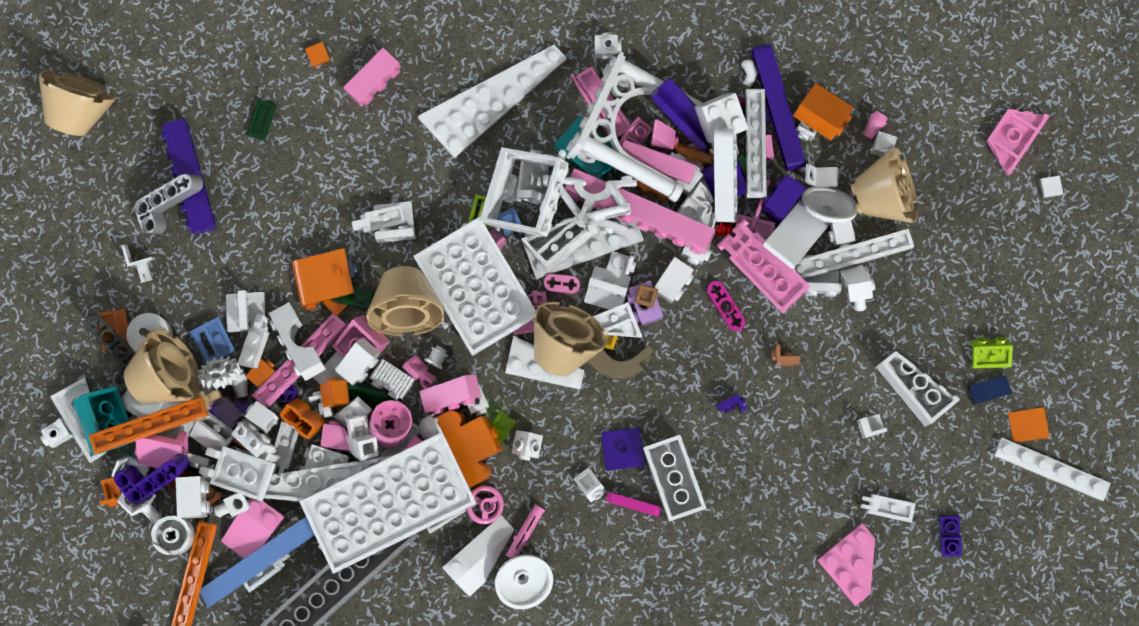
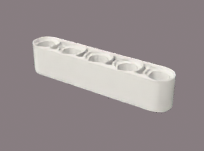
(725, 175)

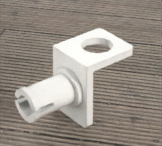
(142, 266)
(232, 504)
(144, 507)

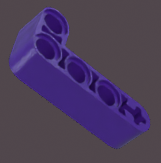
(138, 488)

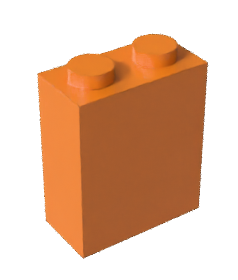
(824, 112)

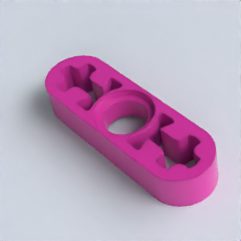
(738, 315)
(633, 504)

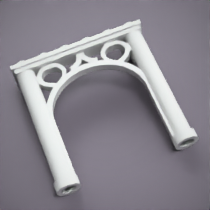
(592, 147)

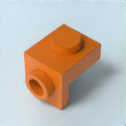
(111, 492)

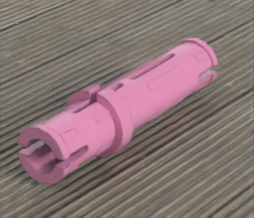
(513, 551)

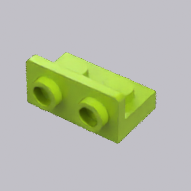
(991, 353)

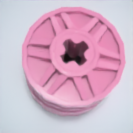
(392, 414)

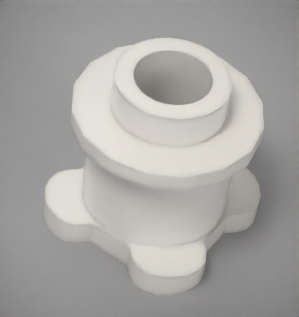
(436, 357)

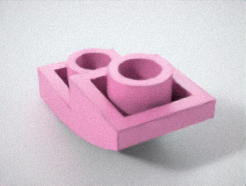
(636, 132)

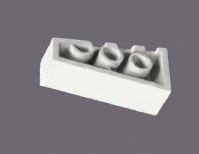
(916, 388)

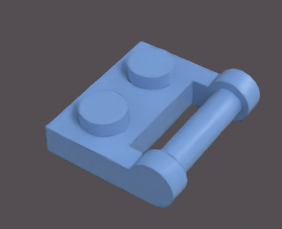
(217, 338)

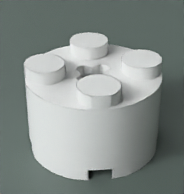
(162, 539)

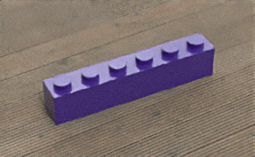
(185, 161)

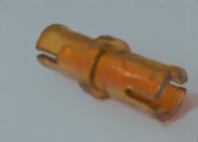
(694, 154)

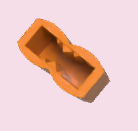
(300, 416)

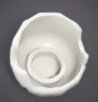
(428, 427)

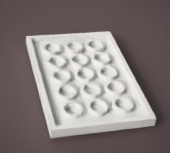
(476, 286)

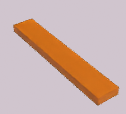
(148, 425)
(194, 574)

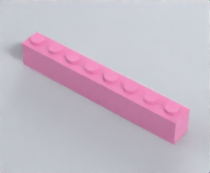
(650, 216)

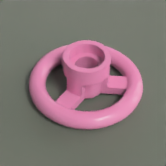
(491, 505)

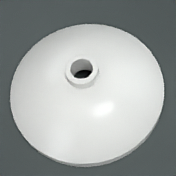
(829, 204)
(526, 590)

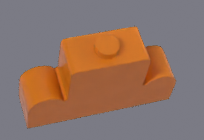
(470, 444)

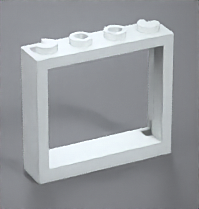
(500, 182)

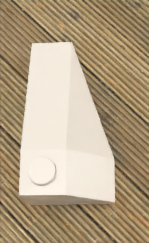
(478, 558)

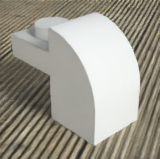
(359, 440)

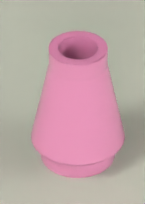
(875, 124)

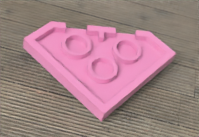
(852, 563)

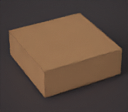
(646, 296)

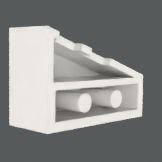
(559, 244)

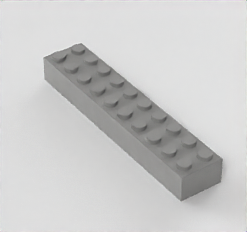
(330, 591)

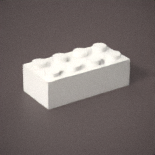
(674, 478)

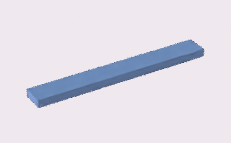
(257, 562)

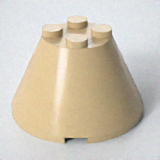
(887, 189)

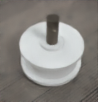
(142, 325)

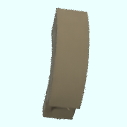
(620, 369)

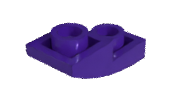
(950, 535)

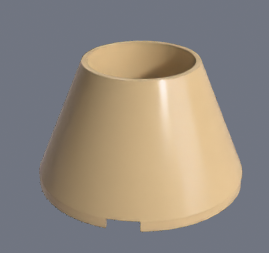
(72, 102)
(404, 303)
(565, 338)
(162, 370)

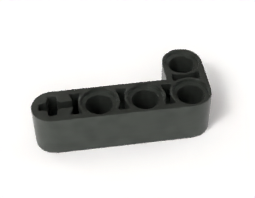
(111, 345)

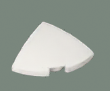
(698, 206)

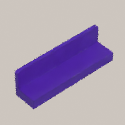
(680, 111)

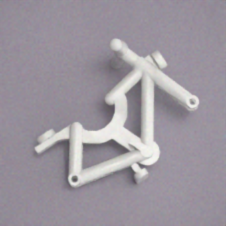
(585, 216)

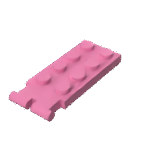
(766, 271)

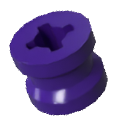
(292, 391)

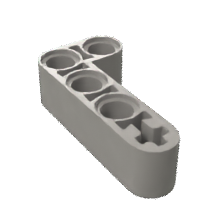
(151, 206)

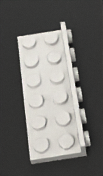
(594, 247)

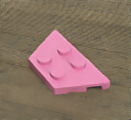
(1014, 136)

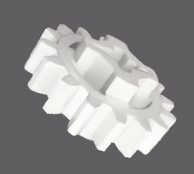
(219, 372)

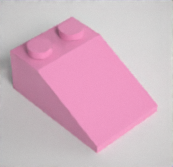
(253, 527)

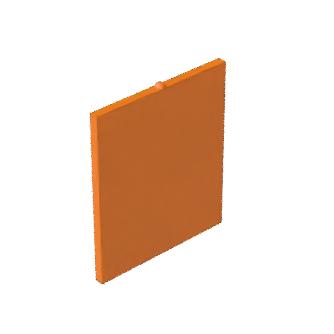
(1028, 425)

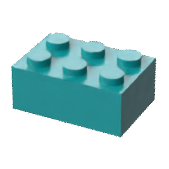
(597, 169)
(100, 411)

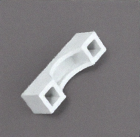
(306, 359)

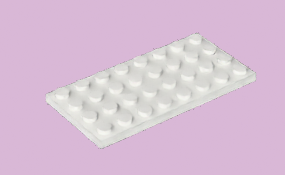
(387, 502)

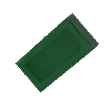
(261, 120)

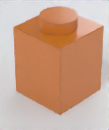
(262, 373)
(334, 393)

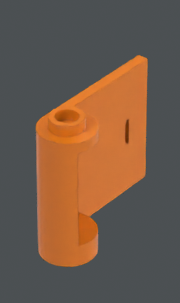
(322, 278)

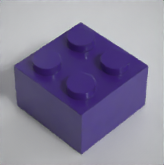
(783, 199)

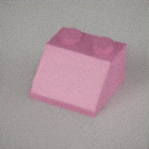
(357, 330)

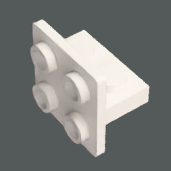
(607, 288)
(243, 309)

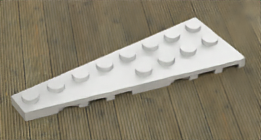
(470, 114)
(305, 483)

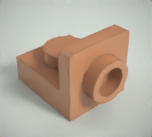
(787, 359)

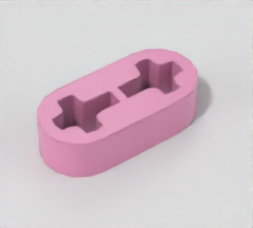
(562, 279)

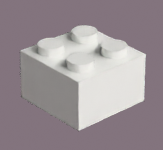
(721, 113)
(192, 497)

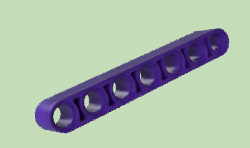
(779, 107)

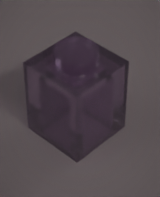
(228, 412)

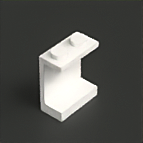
(531, 181)

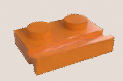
(118, 322)

